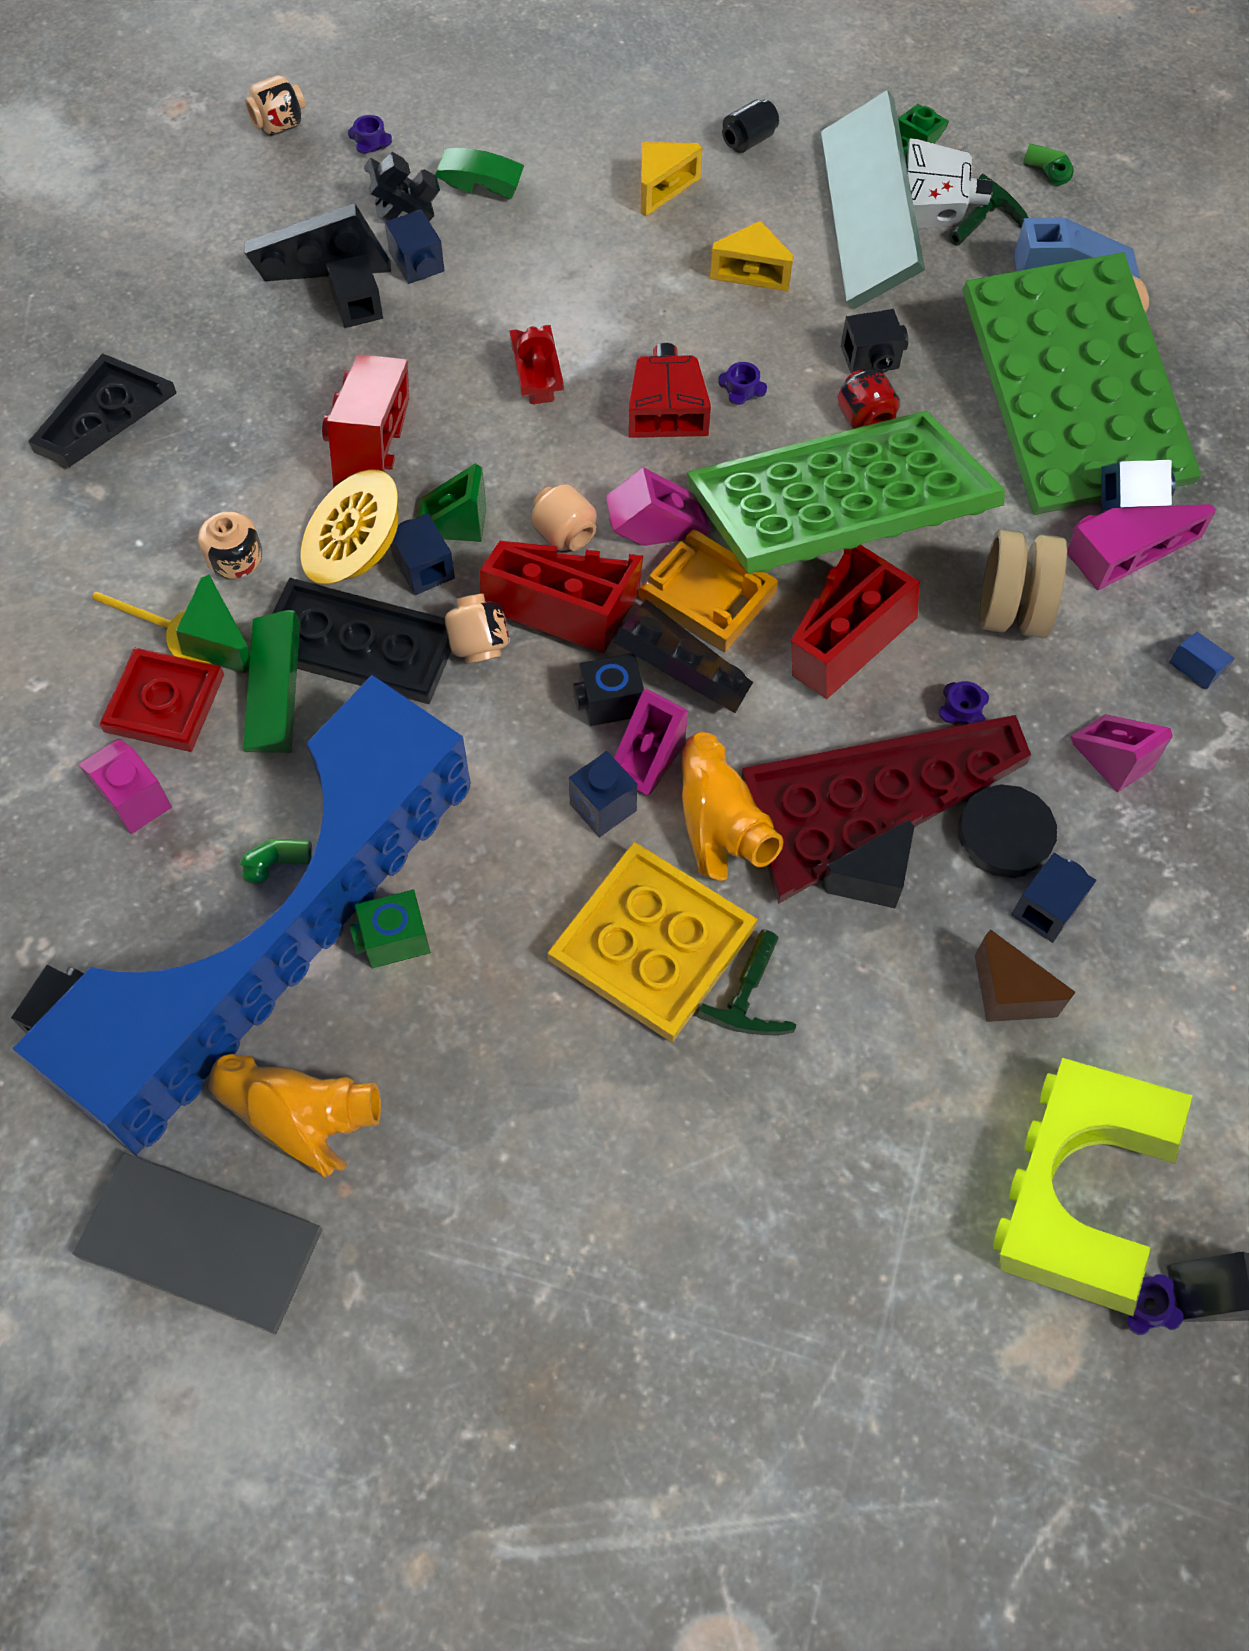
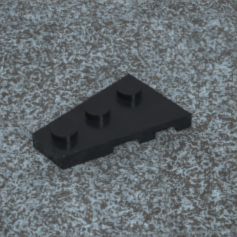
(307, 246)
(678, 653)

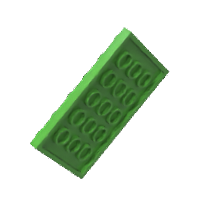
(1077, 377)
(842, 491)

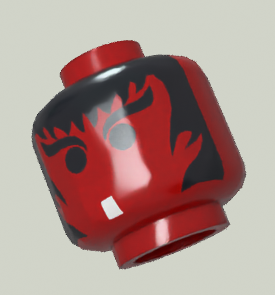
(868, 398)

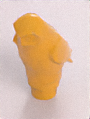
(722, 811)
(295, 1108)

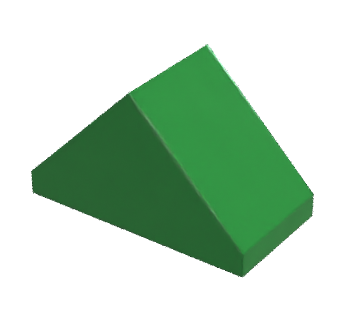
(458, 506)
(210, 631)

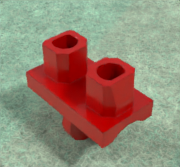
(536, 363)

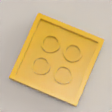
(652, 941)

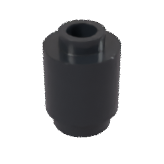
(750, 125)

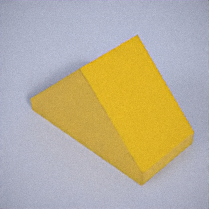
(667, 171)
(752, 258)

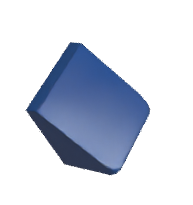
(1201, 659)

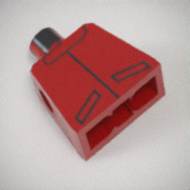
(668, 396)

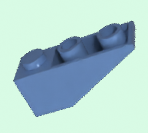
(1062, 241)

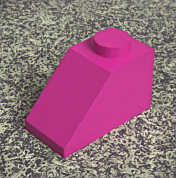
(654, 510)
(126, 785)

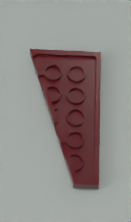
(856, 793)

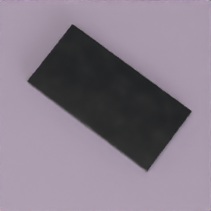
(364, 637)

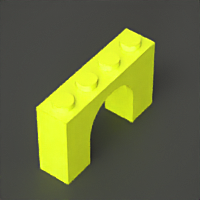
(1042, 1238)

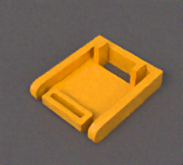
(704, 586)

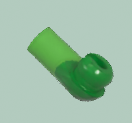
(1053, 162)
(273, 851)

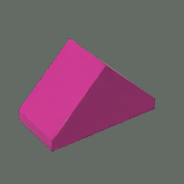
(652, 740)
(1121, 748)

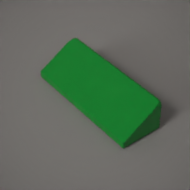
(272, 683)

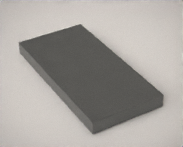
(199, 1242)

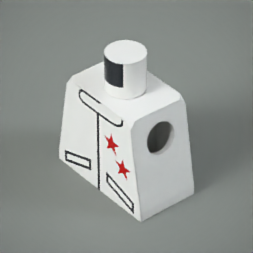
(942, 184)

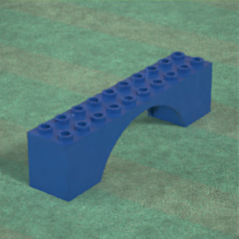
(146, 1041)

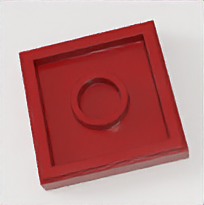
(162, 699)

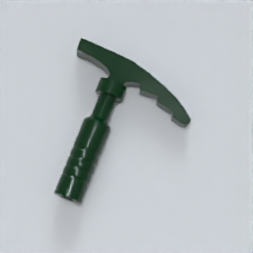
(999, 197)
(738, 1005)

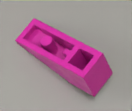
(1132, 538)

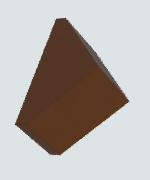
(1015, 984)

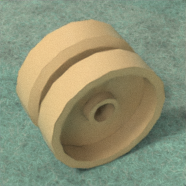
(1023, 583)

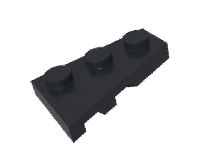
(99, 408)

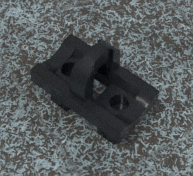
(390, 178)

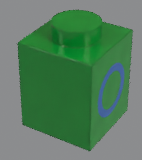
(390, 929)

